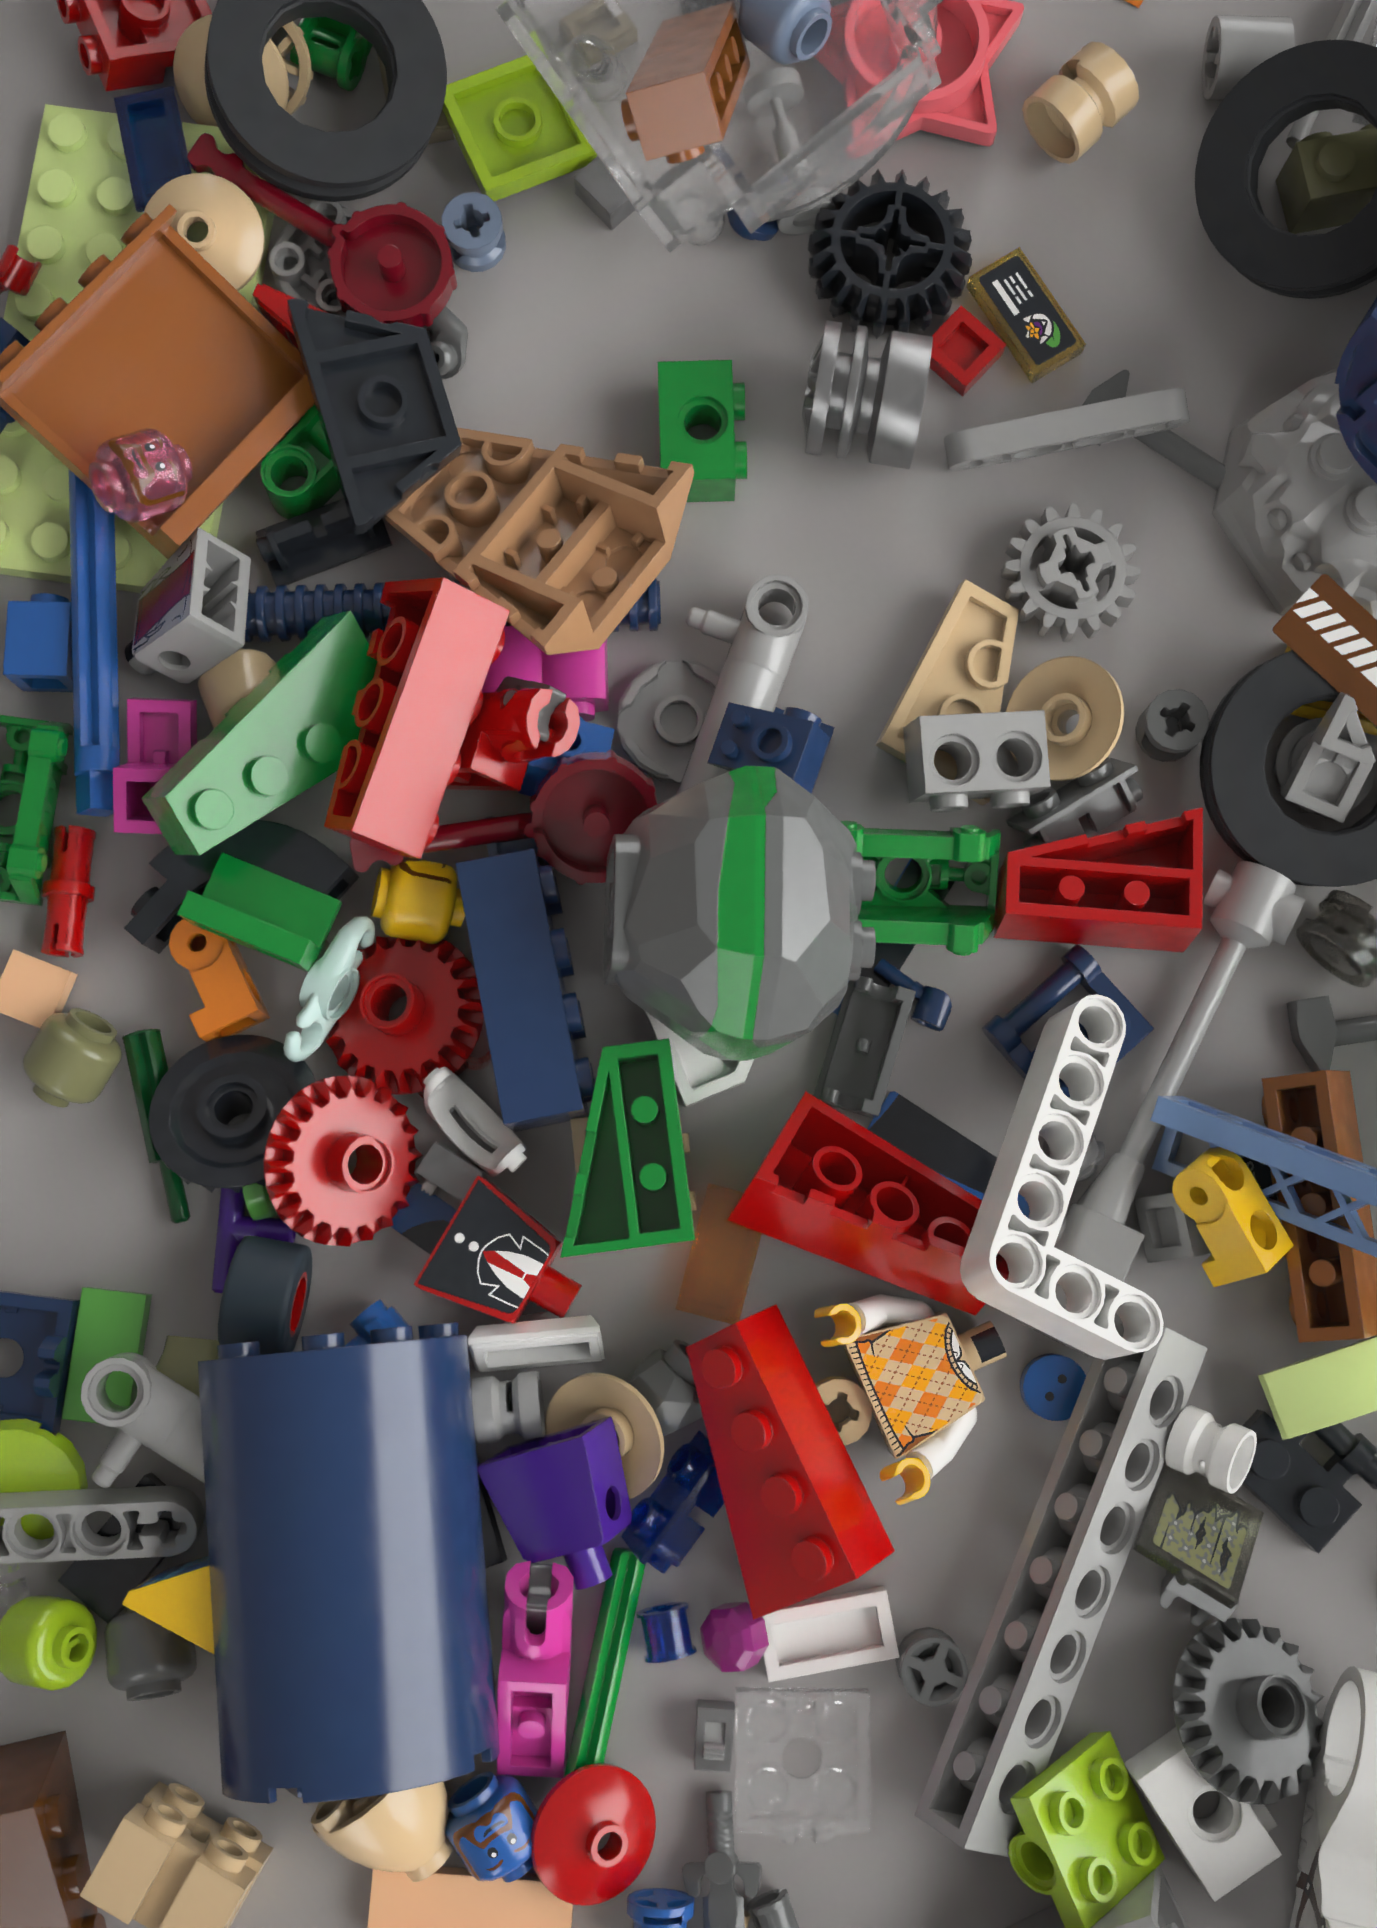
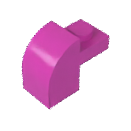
(157, 739)

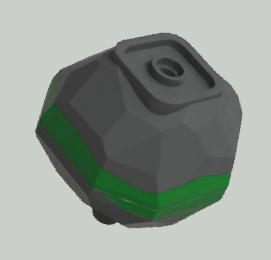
(737, 913)

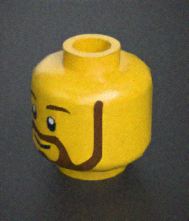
(417, 900)

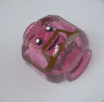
(140, 475)

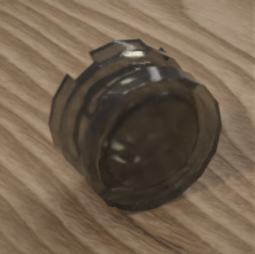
(1343, 938)

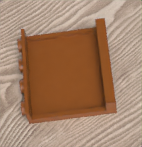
(165, 350)

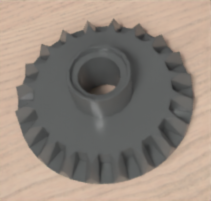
(1247, 1711)

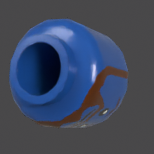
(492, 1827)

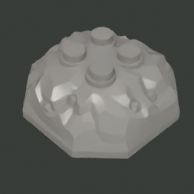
(1300, 499)

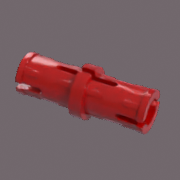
(68, 891)

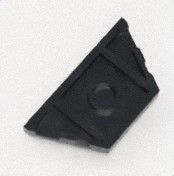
(376, 406)

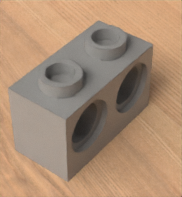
(974, 746)

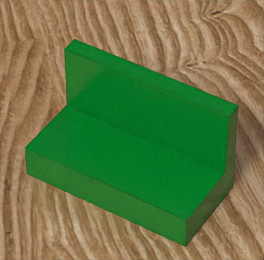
(263, 912)

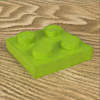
(513, 129)

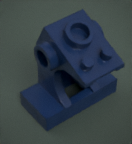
(779, 739)

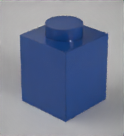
(39, 644)

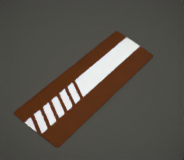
(1335, 640)

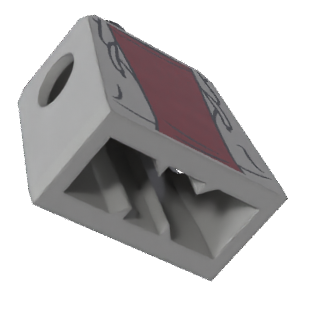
(192, 610)

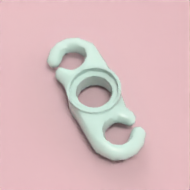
(329, 988)

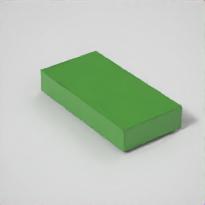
(105, 1326)

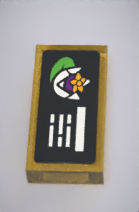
(1025, 315)

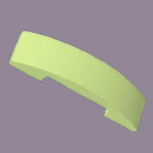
(1323, 1389)

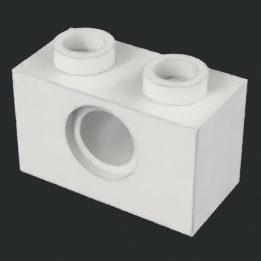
(1217, 1848)

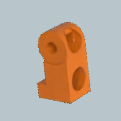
(221, 980)

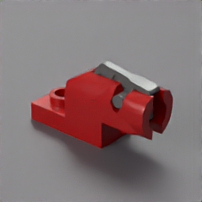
(515, 727)

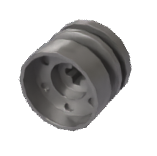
(867, 394)

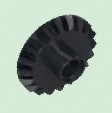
(209, 1090)

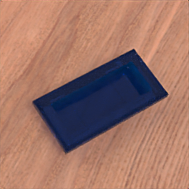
(152, 141)

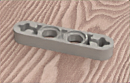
(1067, 429)
(77, 1541)

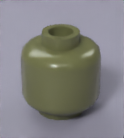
(72, 1057)

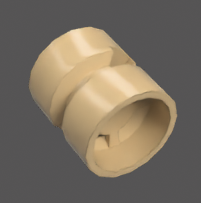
(1073, 107)

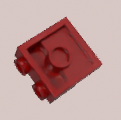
(130, 39)

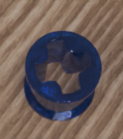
(666, 1632)

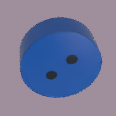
(1051, 1386)

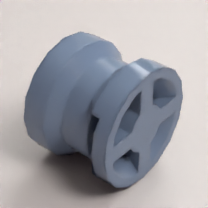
(475, 248)

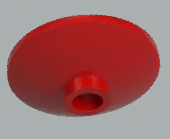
(575, 1818)

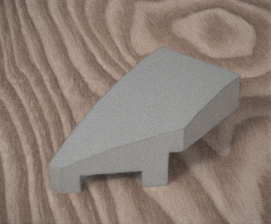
(1332, 763)

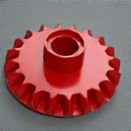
(434, 1030)
(311, 1153)

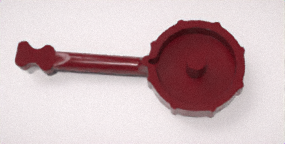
(381, 261)
(571, 818)

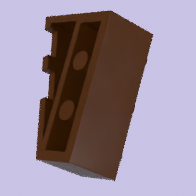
(42, 1838)

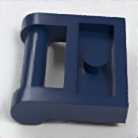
(1077, 968)

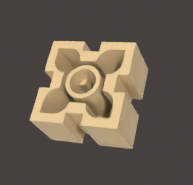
(177, 1864)

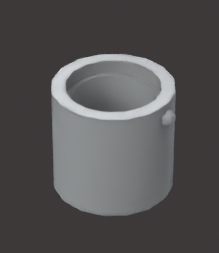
(1237, 46)

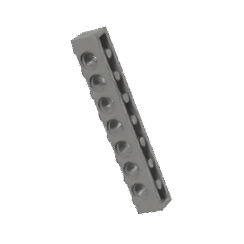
(1058, 1591)

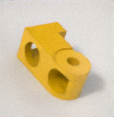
(1230, 1216)

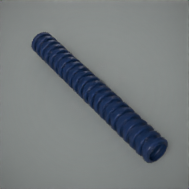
(297, 611)

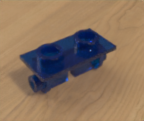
(660, 1523)

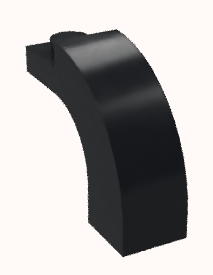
(262, 844)

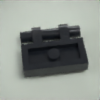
(1298, 1488)

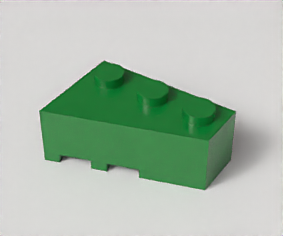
(632, 1157)

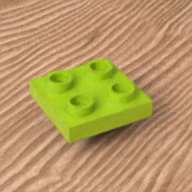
(1083, 1832)

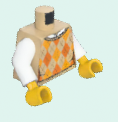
(915, 1379)

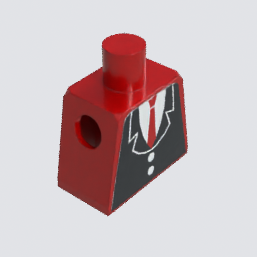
(497, 1259)

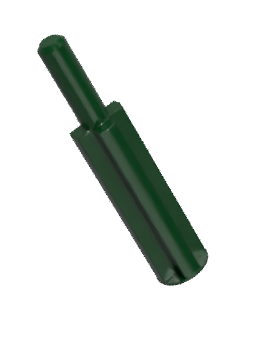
(147, 1067)

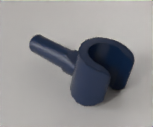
(932, 1005)

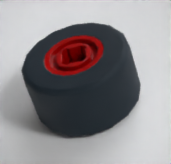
(265, 1294)

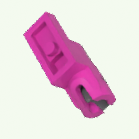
(535, 1670)

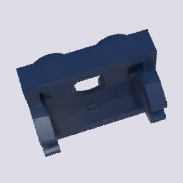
(46, 1334)

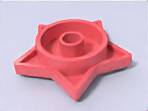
(970, 42)

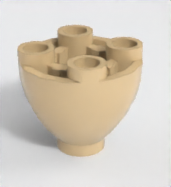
(389, 1830)

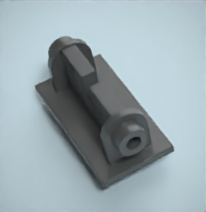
(1098, 794)

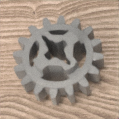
(1082, 548)

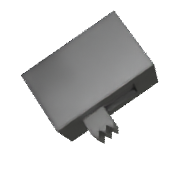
(602, 193)
(447, 1171)
(714, 1736)

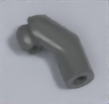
(448, 342)

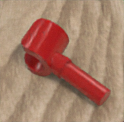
(16, 272)

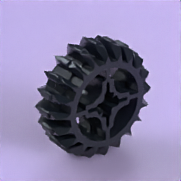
(934, 253)

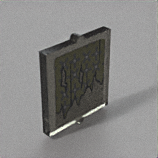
(1199, 1534)

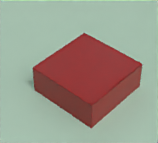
(964, 350)

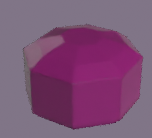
(733, 1637)

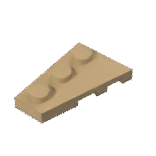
(958, 670)

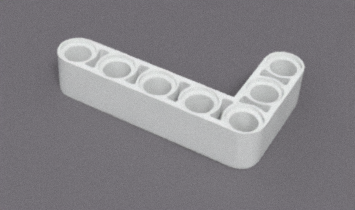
(1047, 1188)

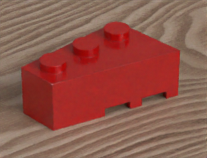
(1108, 889)

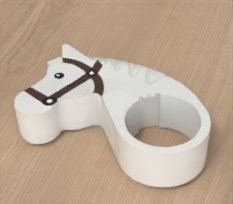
(1340, 1813)

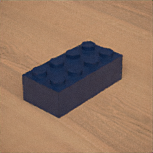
(523, 989)

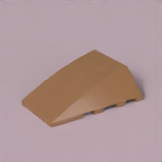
(549, 532)

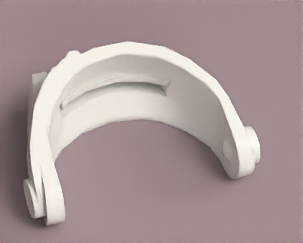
(448, 1093)

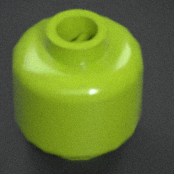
(47, 1642)

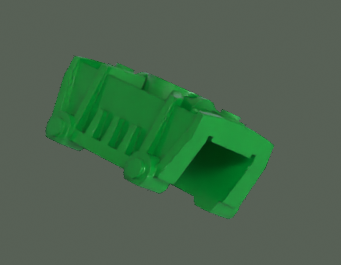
(35, 776)
(917, 911)

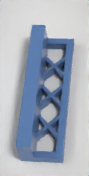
(1283, 1156)

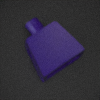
(563, 1497)

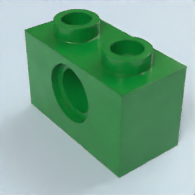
(697, 395)

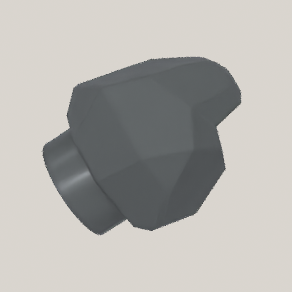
(669, 1386)

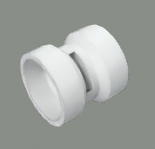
(1207, 1448)

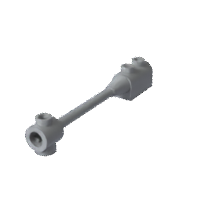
(1248, 913)

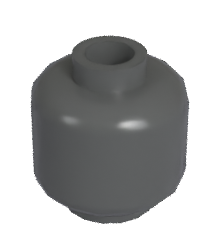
(146, 1657)

